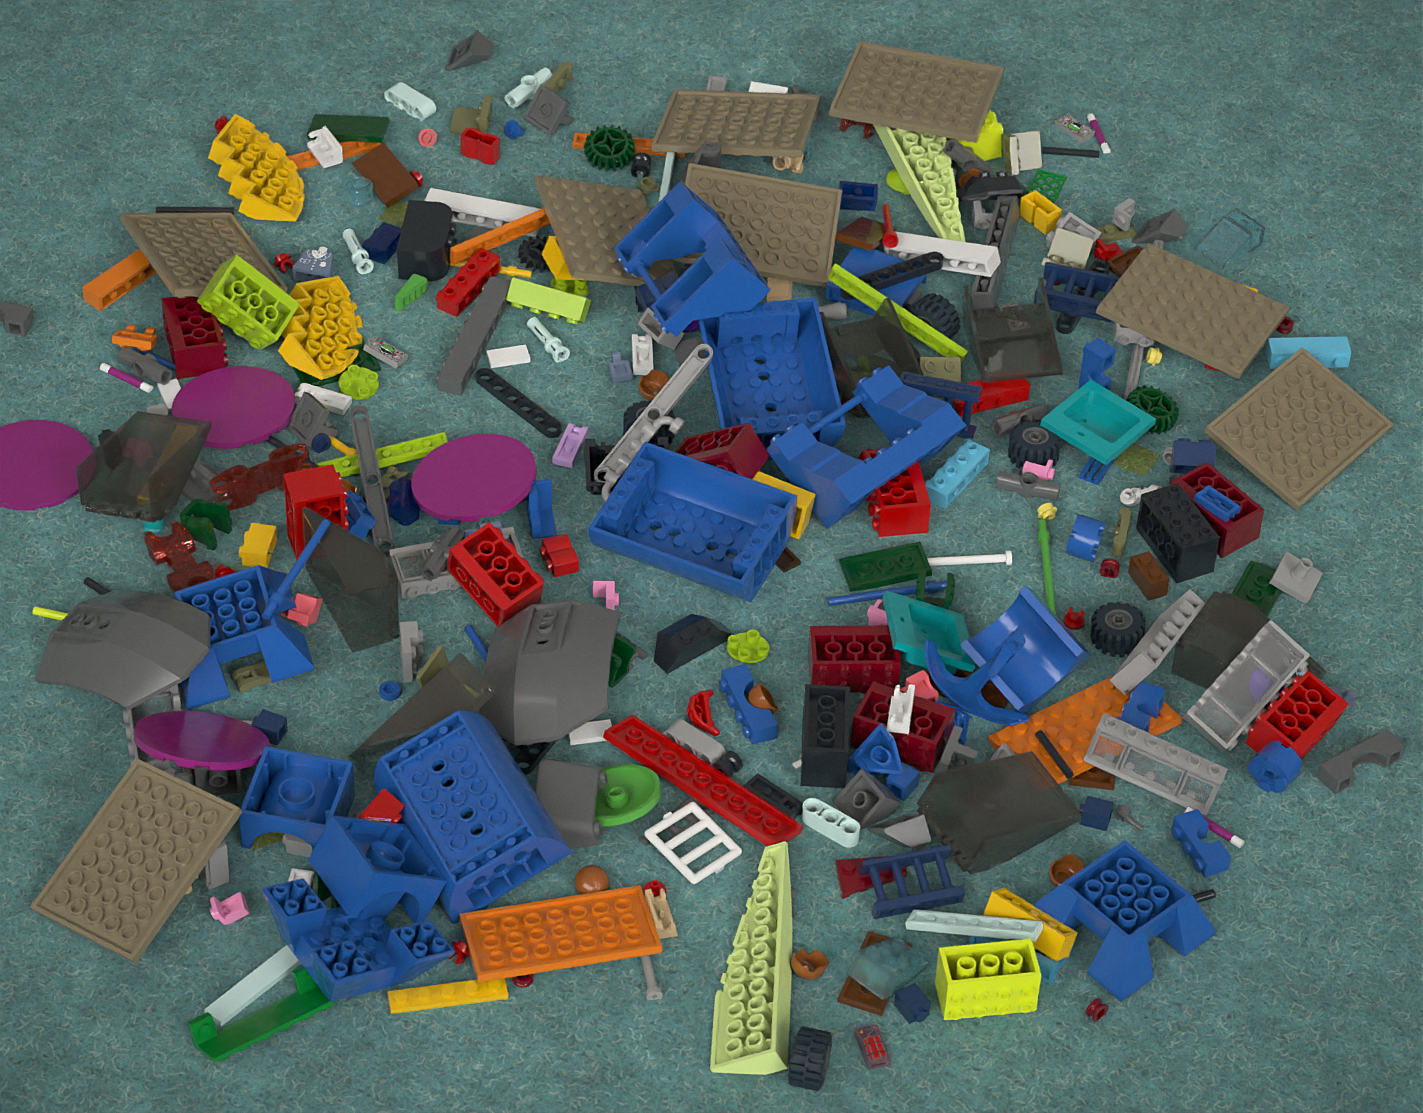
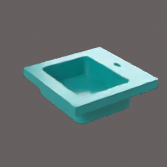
(1098, 422)
(915, 621)

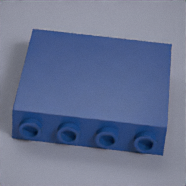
(862, 262)

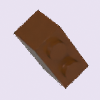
(1148, 576)

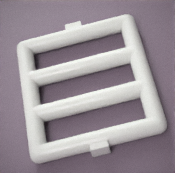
(681, 863)

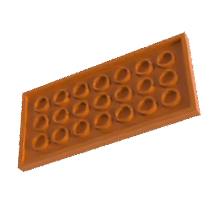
(1072, 725)
(559, 933)

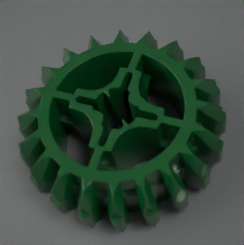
(600, 142)
(1157, 405)

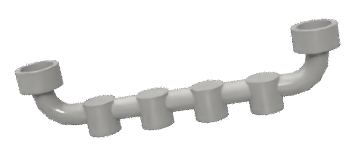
(624, 460)

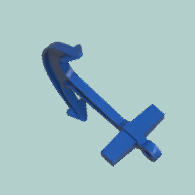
(967, 691)

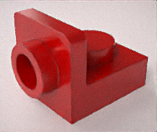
(1106, 251)

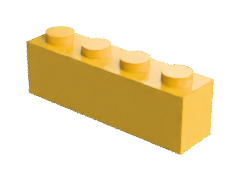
(1055, 939)

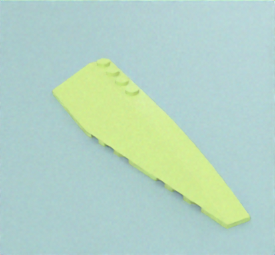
(927, 177)
(756, 997)

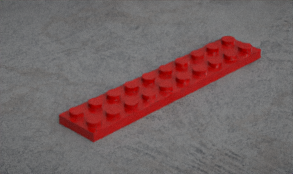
(702, 781)

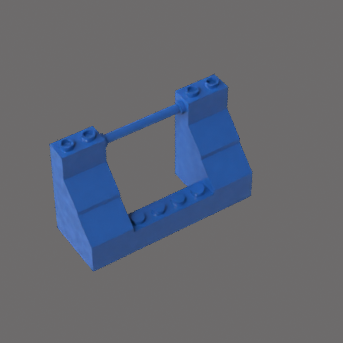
(714, 284)
(908, 417)

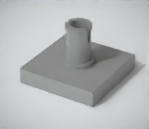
(1296, 577)

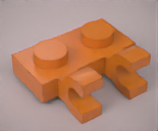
(128, 338)

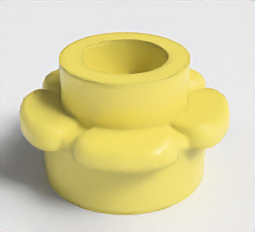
(1153, 356)
(1047, 511)

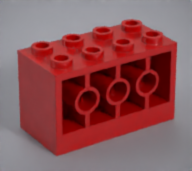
(317, 490)
(900, 504)
(494, 574)
(1299, 717)

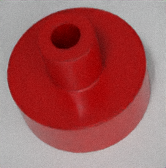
(655, 886)

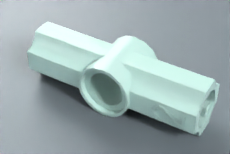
(527, 88)

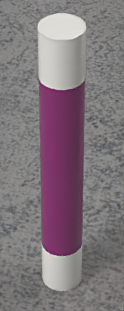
(1098, 133)
(126, 377)
(1225, 834)

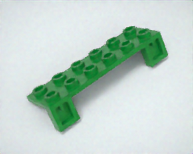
(260, 1024)

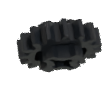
(531, 253)

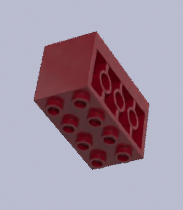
(193, 337)
(729, 448)
(1238, 530)
(852, 657)
(928, 730)

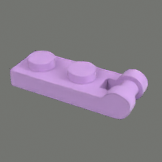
(570, 445)

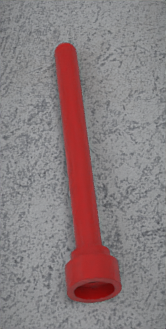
(889, 238)

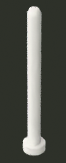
(974, 559)

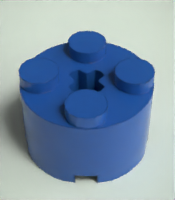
(1085, 537)
(1275, 767)

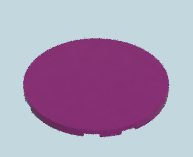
(239, 402)
(39, 463)
(474, 477)
(200, 740)

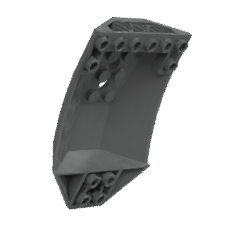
(141, 652)
(551, 685)

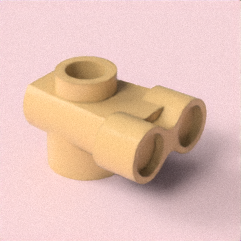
(793, 164)

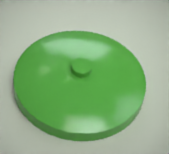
(627, 795)

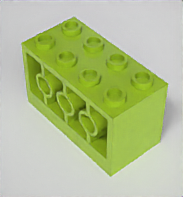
(248, 302)

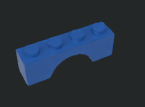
(756, 722)

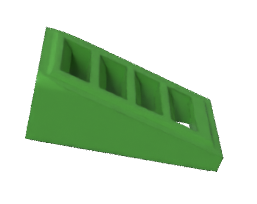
(412, 290)

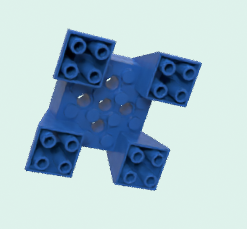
(240, 630)
(1127, 905)
(353, 953)

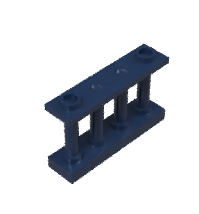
(1072, 303)
(949, 390)
(906, 902)

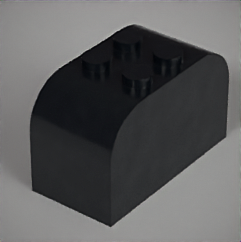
(426, 240)

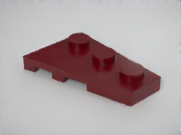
(852, 882)

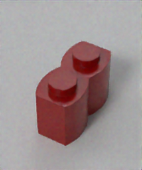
(480, 146)
(559, 555)

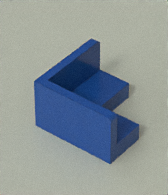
(540, 510)

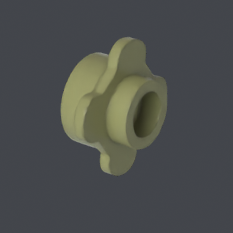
(648, 185)

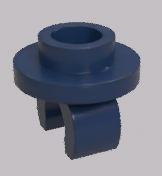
(321, 443)

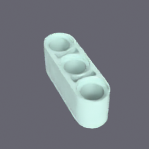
(410, 100)
(830, 822)

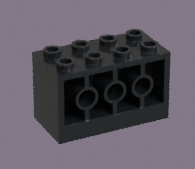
(1177, 533)
(825, 736)

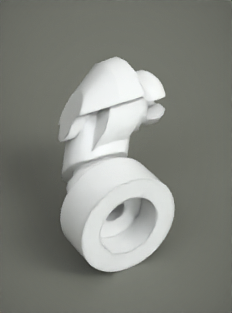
(1132, 496)

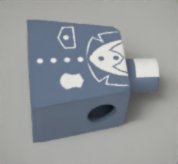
(313, 265)

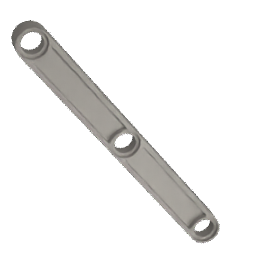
(662, 403)

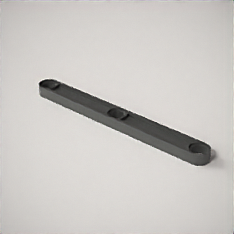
(370, 469)

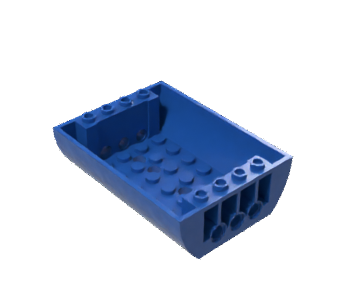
(796, 360)
(706, 511)
(516, 831)

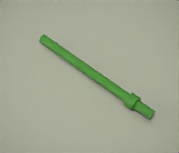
(1044, 539)

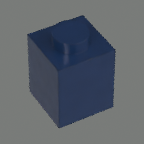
(272, 725)
(1096, 813)
(912, 1003)

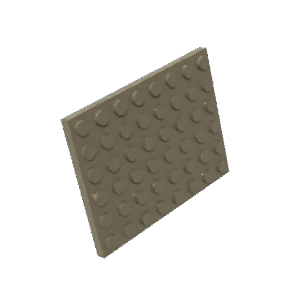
(917, 91)
(739, 121)
(777, 222)
(589, 225)
(192, 247)
(1193, 310)
(1299, 428)
(136, 860)

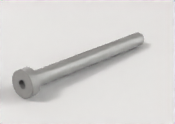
(653, 992)

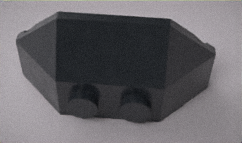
(990, 187)
(688, 640)

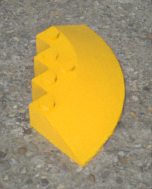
(258, 172)
(322, 328)

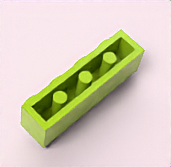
(548, 300)

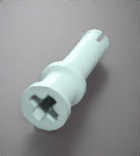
(359, 255)
(551, 344)

